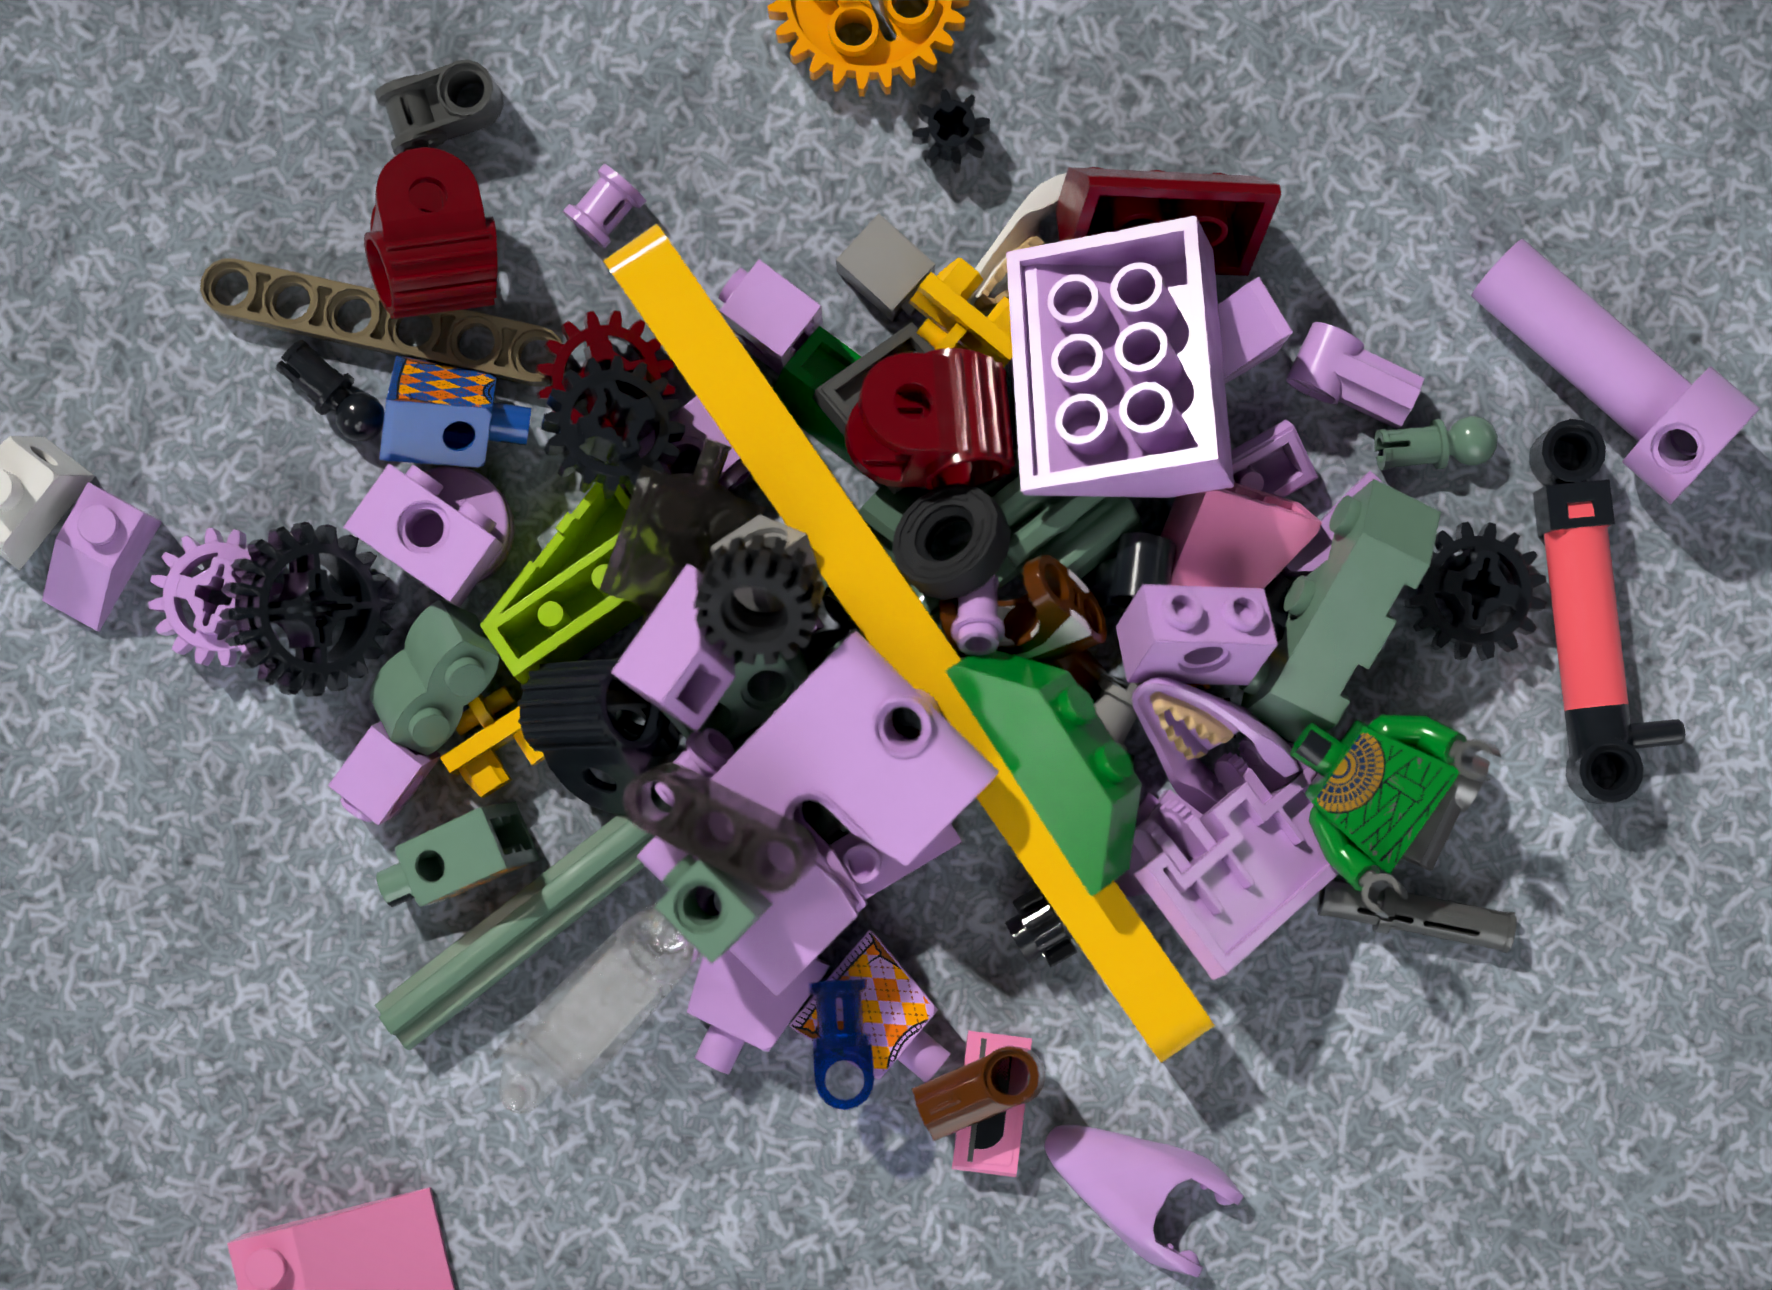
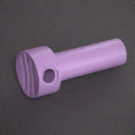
(1616, 371)

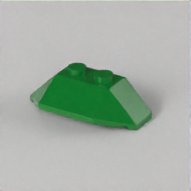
(1058, 757)

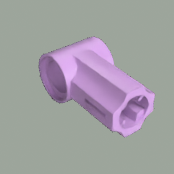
(1341, 371)

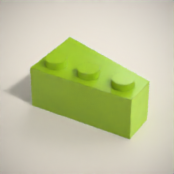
(556, 601)

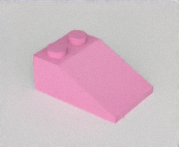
(361, 1247)

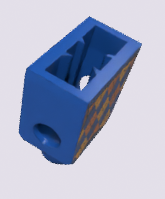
(446, 415)

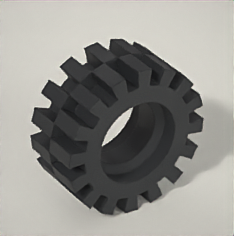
(765, 569)

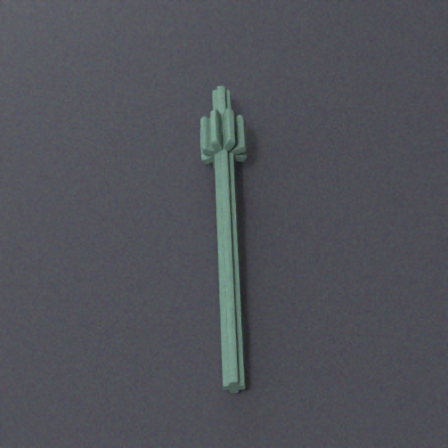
(1068, 528)

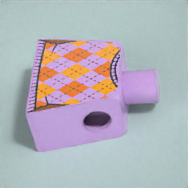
(892, 1011)

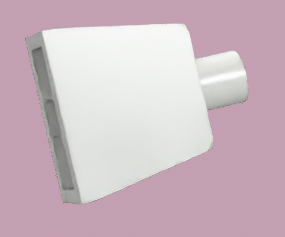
(34, 493)

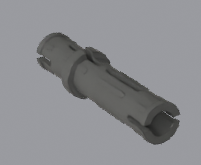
(1421, 916)

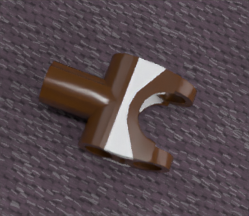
(1049, 623)

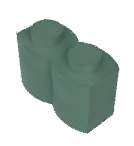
(430, 681)

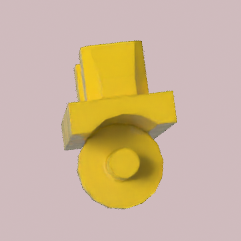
(954, 321)
(476, 756)

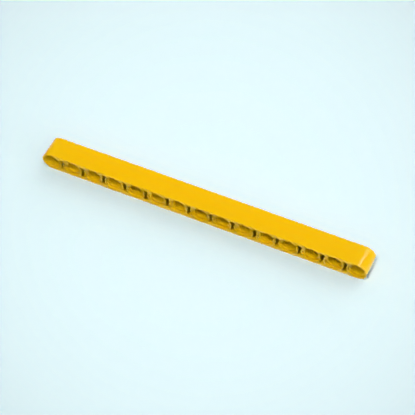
(892, 621)

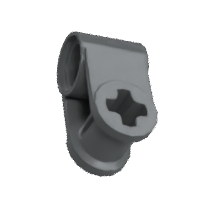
(434, 105)

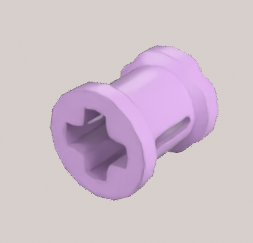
(604, 206)

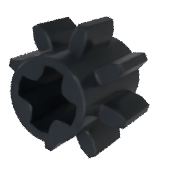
(955, 147)
(1039, 929)

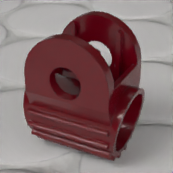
(430, 236)
(940, 417)

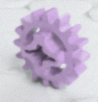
(196, 590)

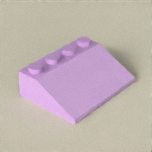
(1119, 364)

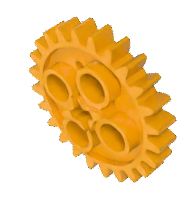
(816, 27)

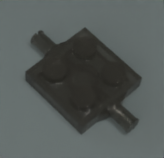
(673, 524)

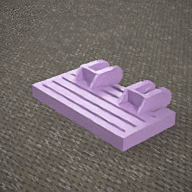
(1248, 880)

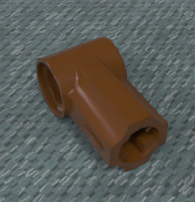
(974, 1092)

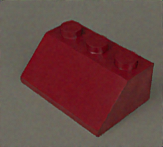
(1228, 207)

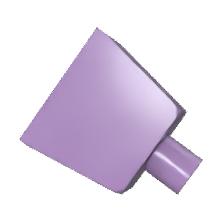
(743, 1008)

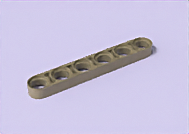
(381, 334)

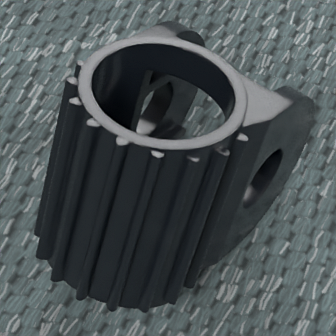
(578, 724)

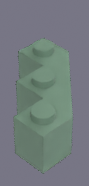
(1343, 609)

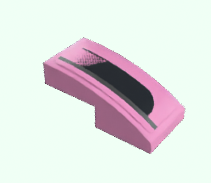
(994, 1142)

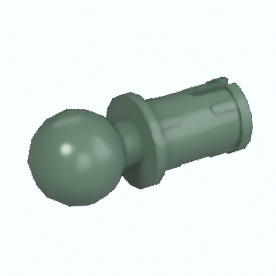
(1469, 441)

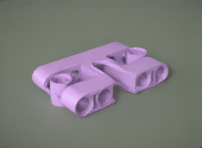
(839, 749)

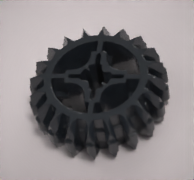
(307, 583)

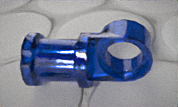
(838, 1045)

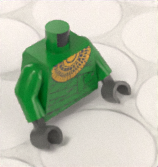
(1380, 791)

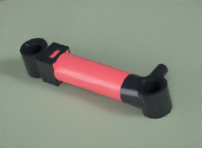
(1575, 524)

